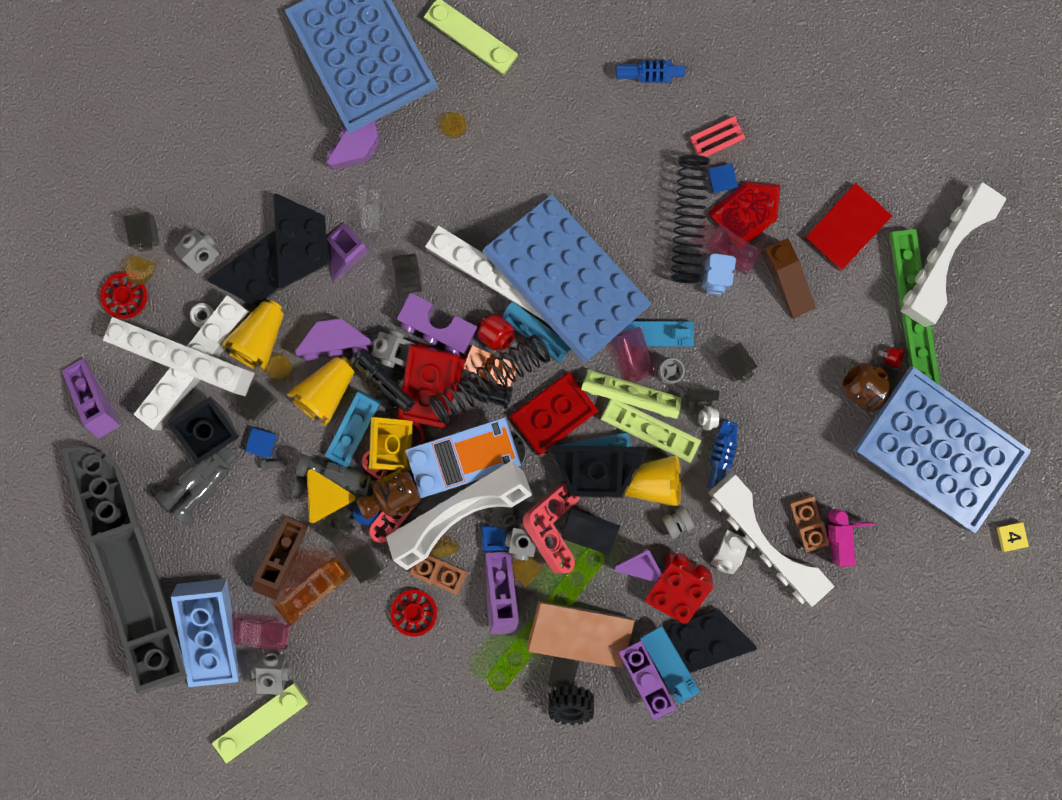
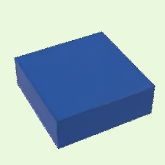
(722, 178)
(261, 443)
(493, 538)

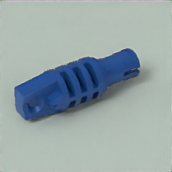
(650, 71)
(723, 452)

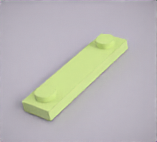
(471, 36)
(631, 393)
(650, 430)
(260, 723)

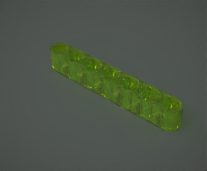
(518, 644)

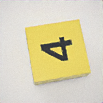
(1012, 536)

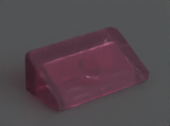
(728, 243)
(633, 355)

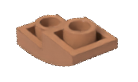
(808, 523)
(440, 574)

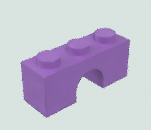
(416, 316)

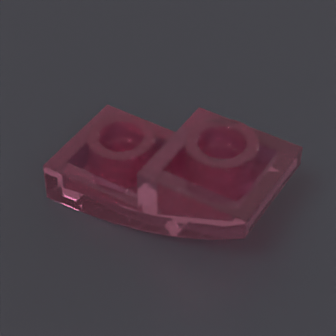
(261, 634)

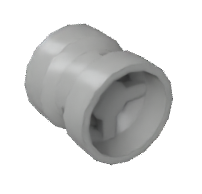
(675, 371)
(683, 522)

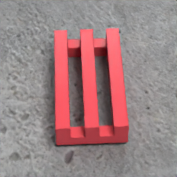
(736, 129)

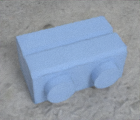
(718, 274)

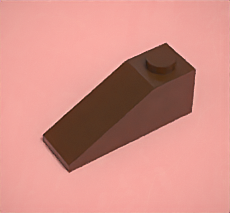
(789, 277)
(279, 558)

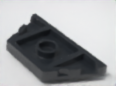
(299, 241)
(252, 273)
(599, 469)
(709, 640)

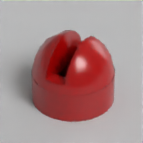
(894, 357)

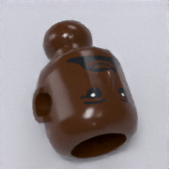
(867, 386)
(392, 494)

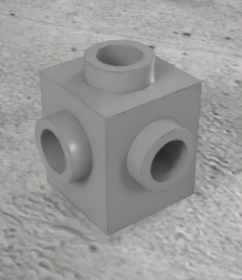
(197, 250)
(391, 349)
(519, 552)
(271, 673)

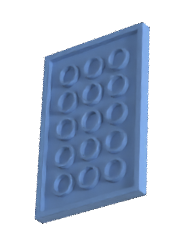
(361, 56)
(567, 278)
(942, 450)

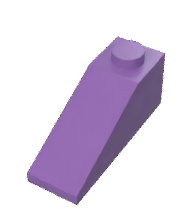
(90, 399)
(500, 593)

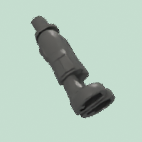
(348, 479)
(202, 483)

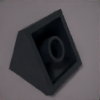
(204, 429)
(590, 531)

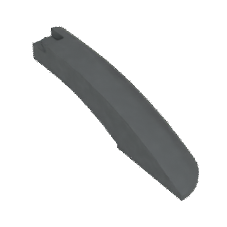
(125, 569)

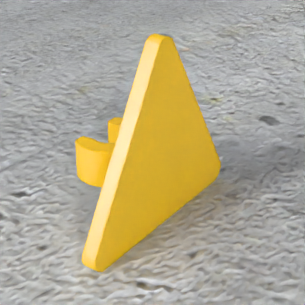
(325, 496)

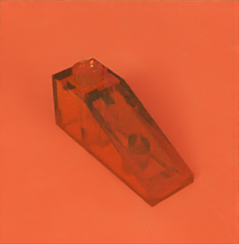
(312, 591)

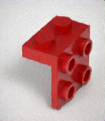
(680, 587)

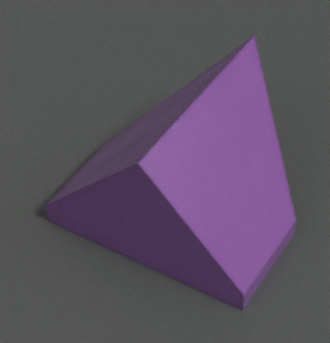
(344, 250)
(640, 565)

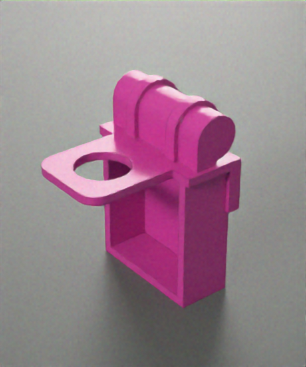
(841, 537)

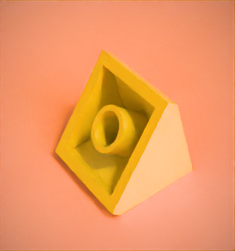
(388, 444)

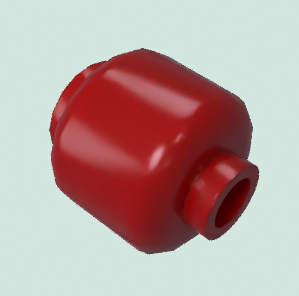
(495, 332)

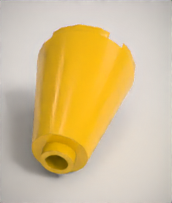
(255, 336)
(323, 389)
(657, 482)

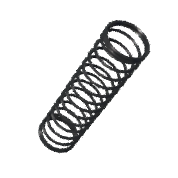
(683, 277)
(442, 413)

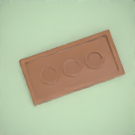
(579, 634)

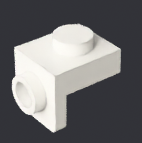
(730, 553)

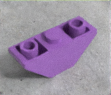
(354, 147)
(332, 338)
(647, 680)

